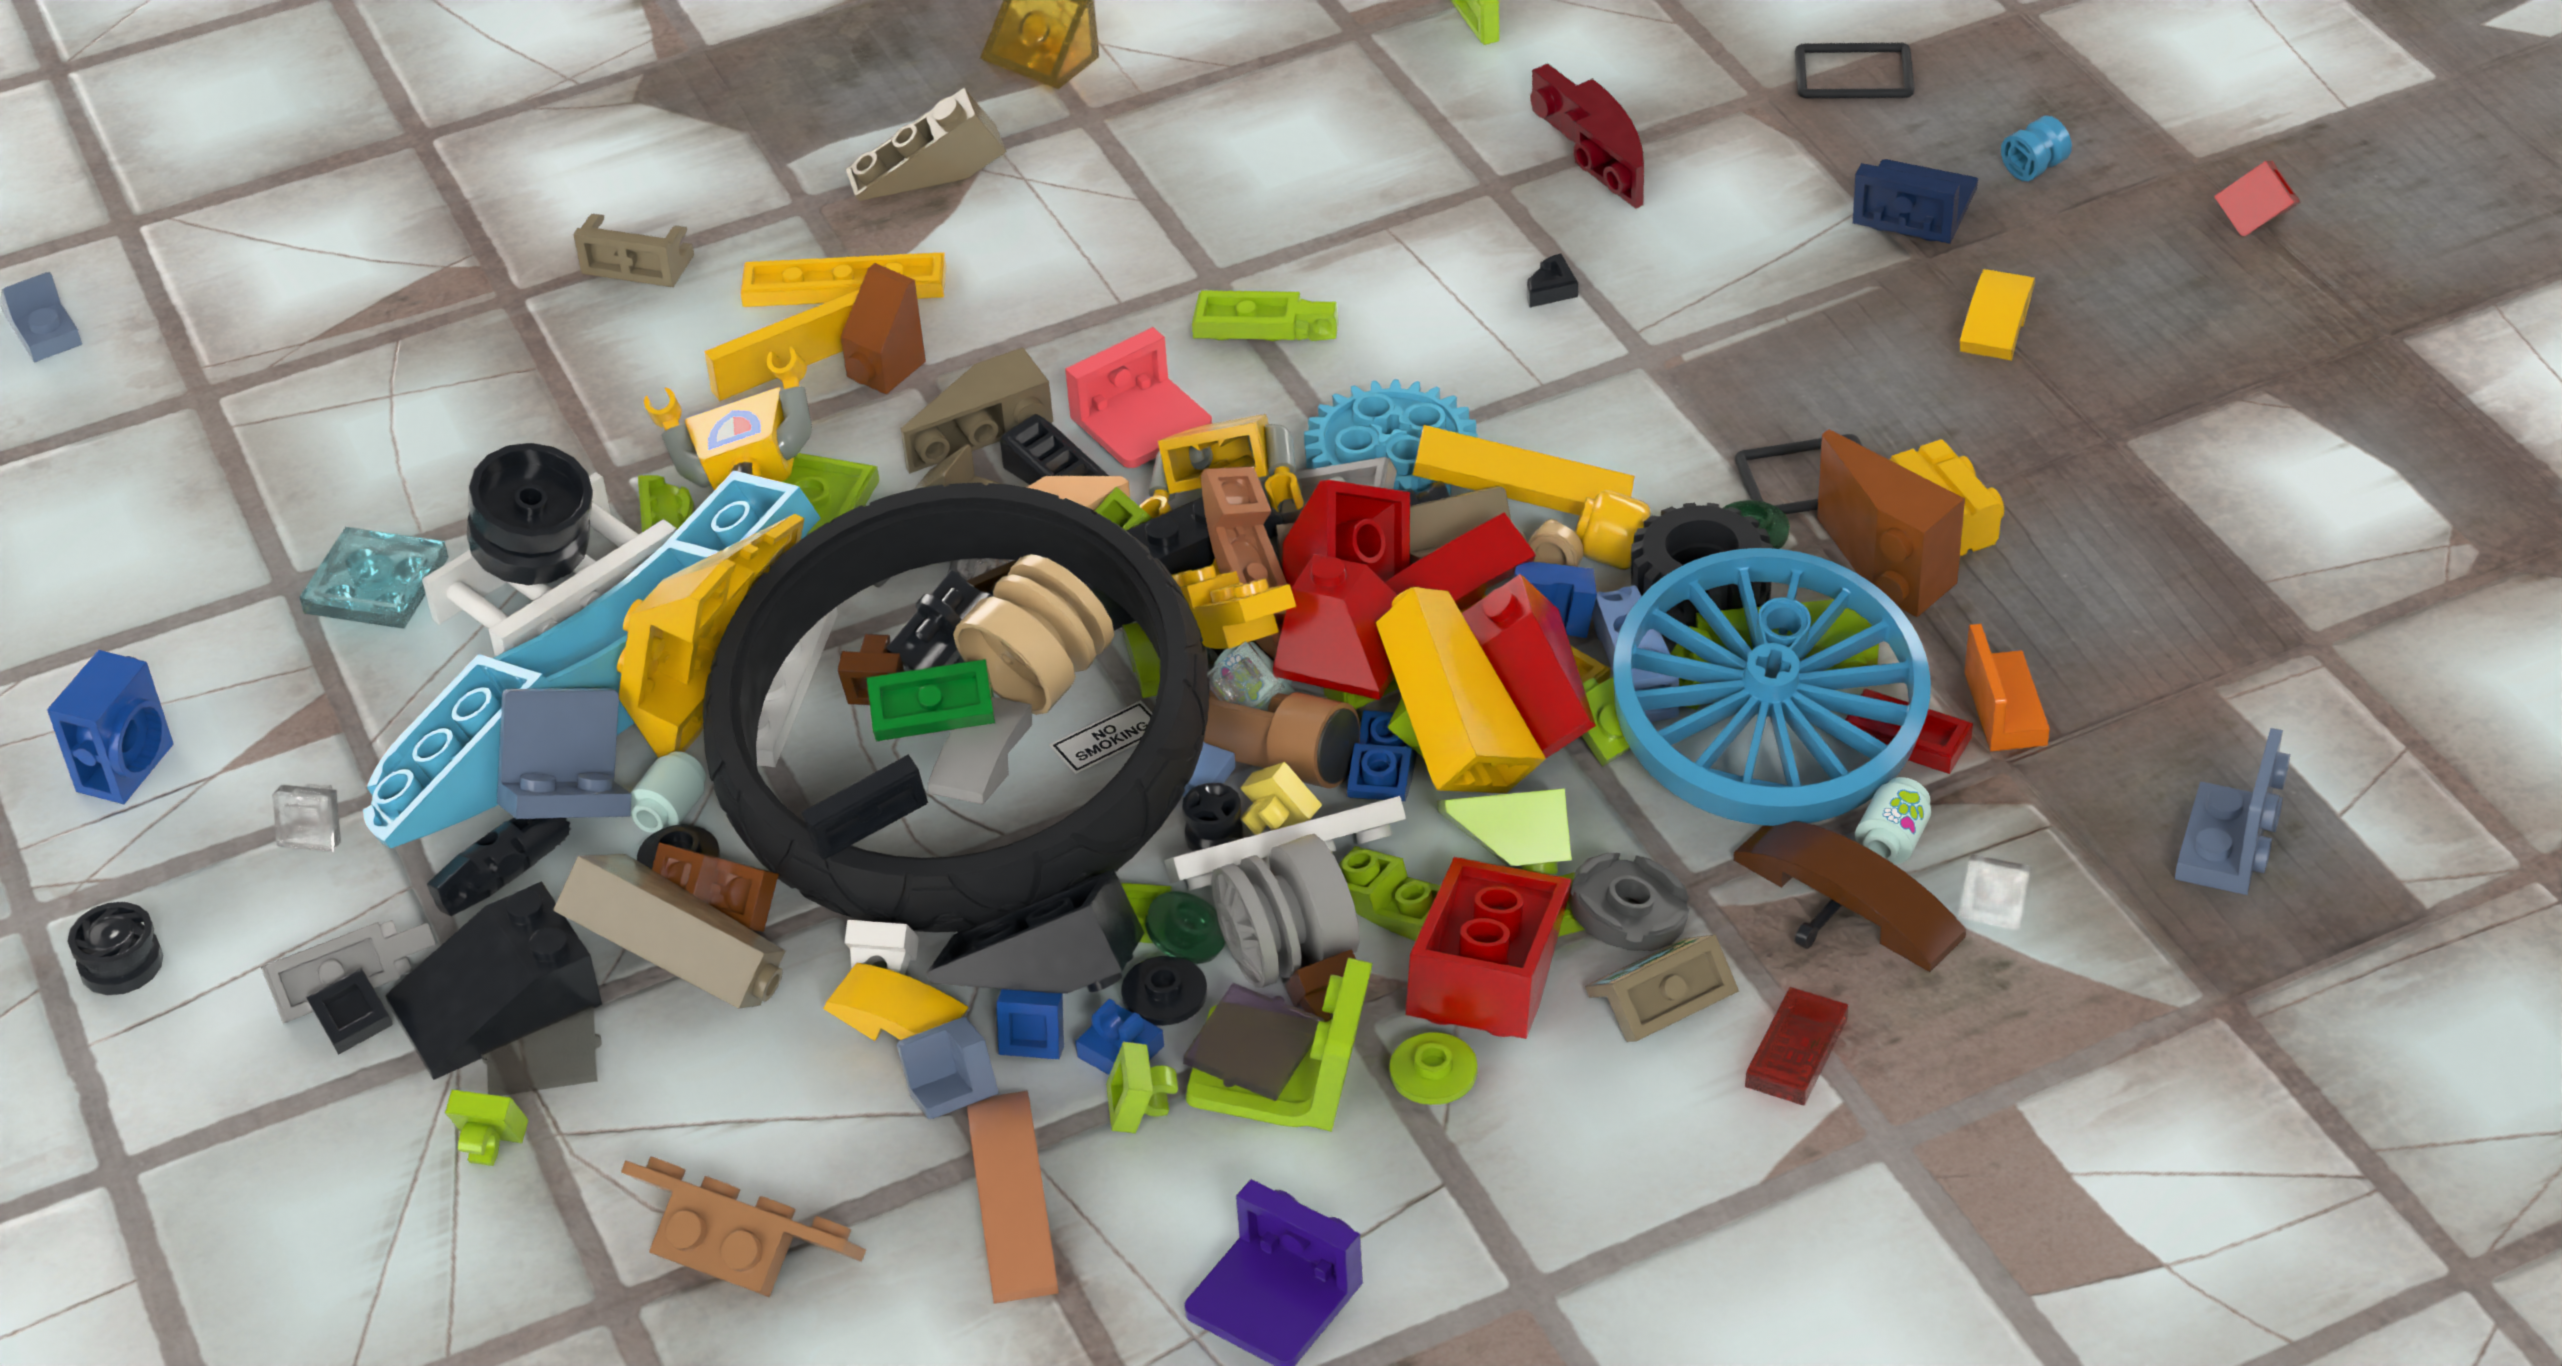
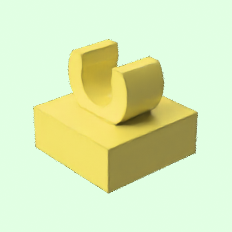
(1277, 799)

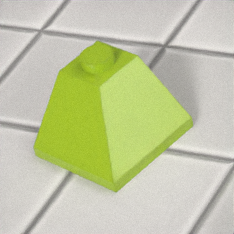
(1516, 827)

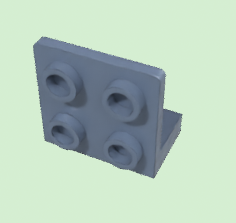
(560, 754)
(2228, 826)

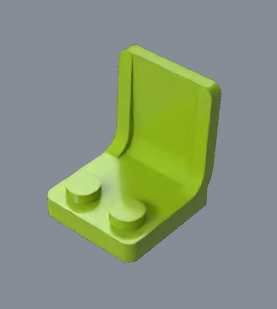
(1317, 1083)

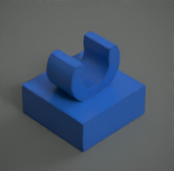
(1030, 1024)
(1111, 1028)

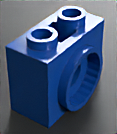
(110, 726)

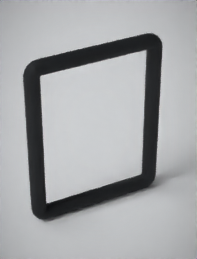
(1804, 48)
(1776, 450)

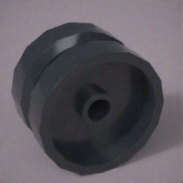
(529, 513)

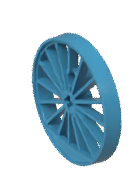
(1770, 683)

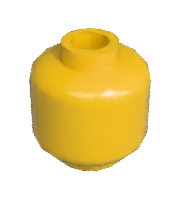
(1609, 527)

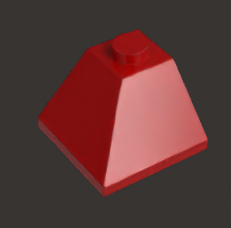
(1351, 524)
(1334, 631)

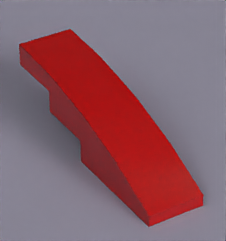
(1469, 562)

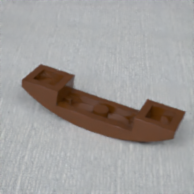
(1861, 880)

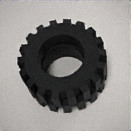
(1689, 535)

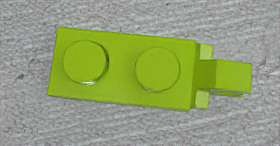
(1263, 316)

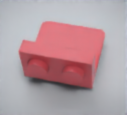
(1129, 400)

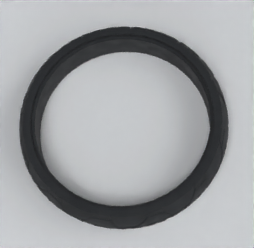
(903, 535)

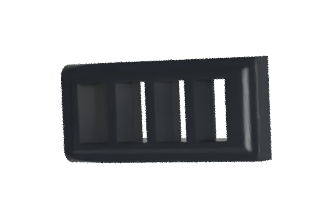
(1036, 439)

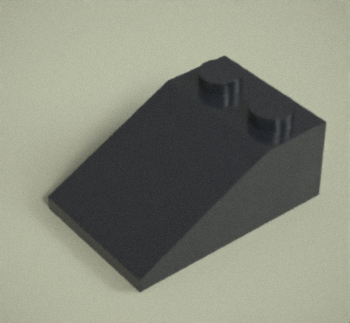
(1050, 945)
(494, 981)

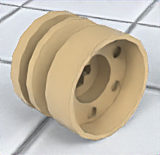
(1035, 632)

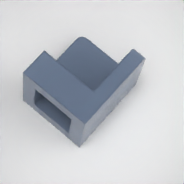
(947, 1067)

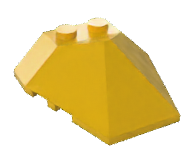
(679, 631)

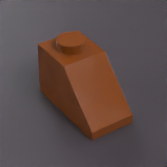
(883, 331)

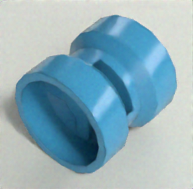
(2029, 152)

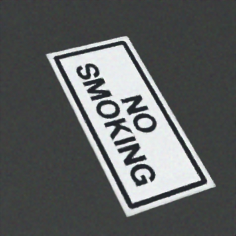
(1103, 738)

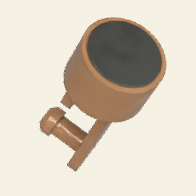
(1300, 729)

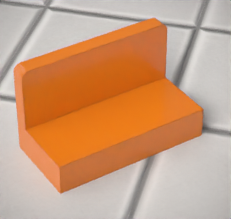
(2004, 695)

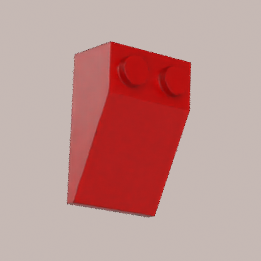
(1533, 661)
(1486, 948)

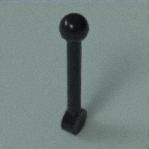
(1808, 931)

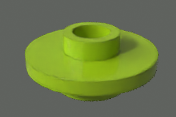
(1433, 1068)

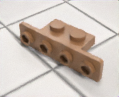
(729, 1238)

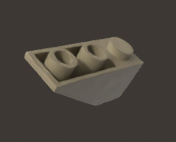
(934, 150)
(977, 409)

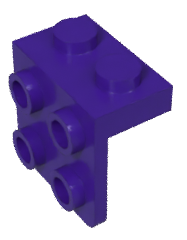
(1279, 1277)

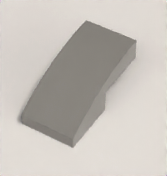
(977, 756)

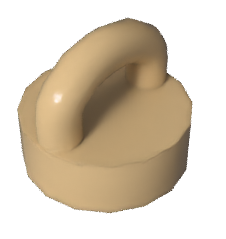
(1556, 544)

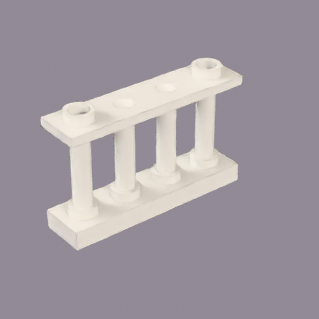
(464, 582)

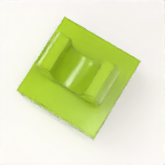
(1137, 1088)
(484, 1122)

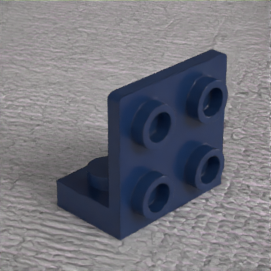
(1911, 199)

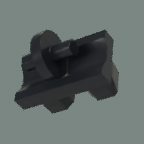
(928, 635)

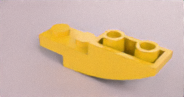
(1232, 610)

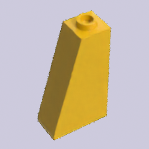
(1454, 697)

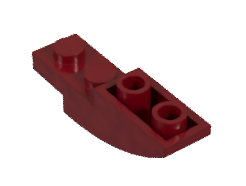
(1599, 127)

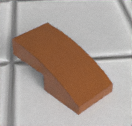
(726, 885)

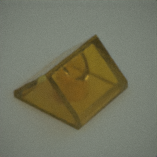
(1044, 39)

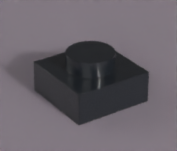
(349, 1011)

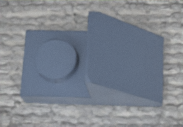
(39, 317)

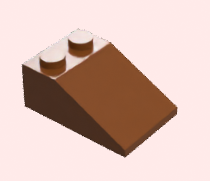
(1890, 523)

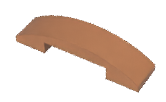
(1235, 521)
(1011, 1198)

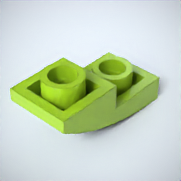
(1386, 893)

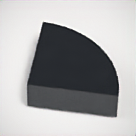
(1551, 282)

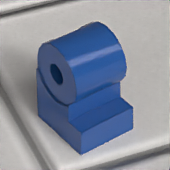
(1567, 588)

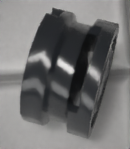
(115, 948)

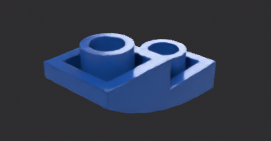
(1381, 761)

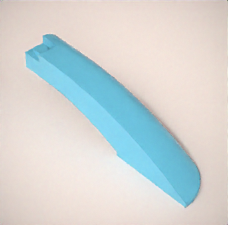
(449, 756)

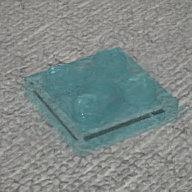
(373, 577)

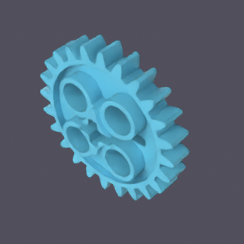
(1382, 425)

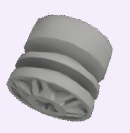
(1285, 910)

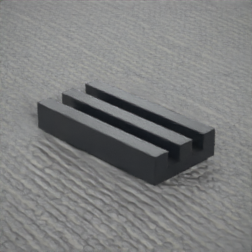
(865, 807)

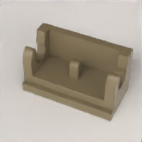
(632, 255)

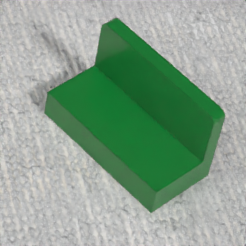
(931, 700)

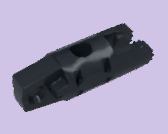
(495, 861)

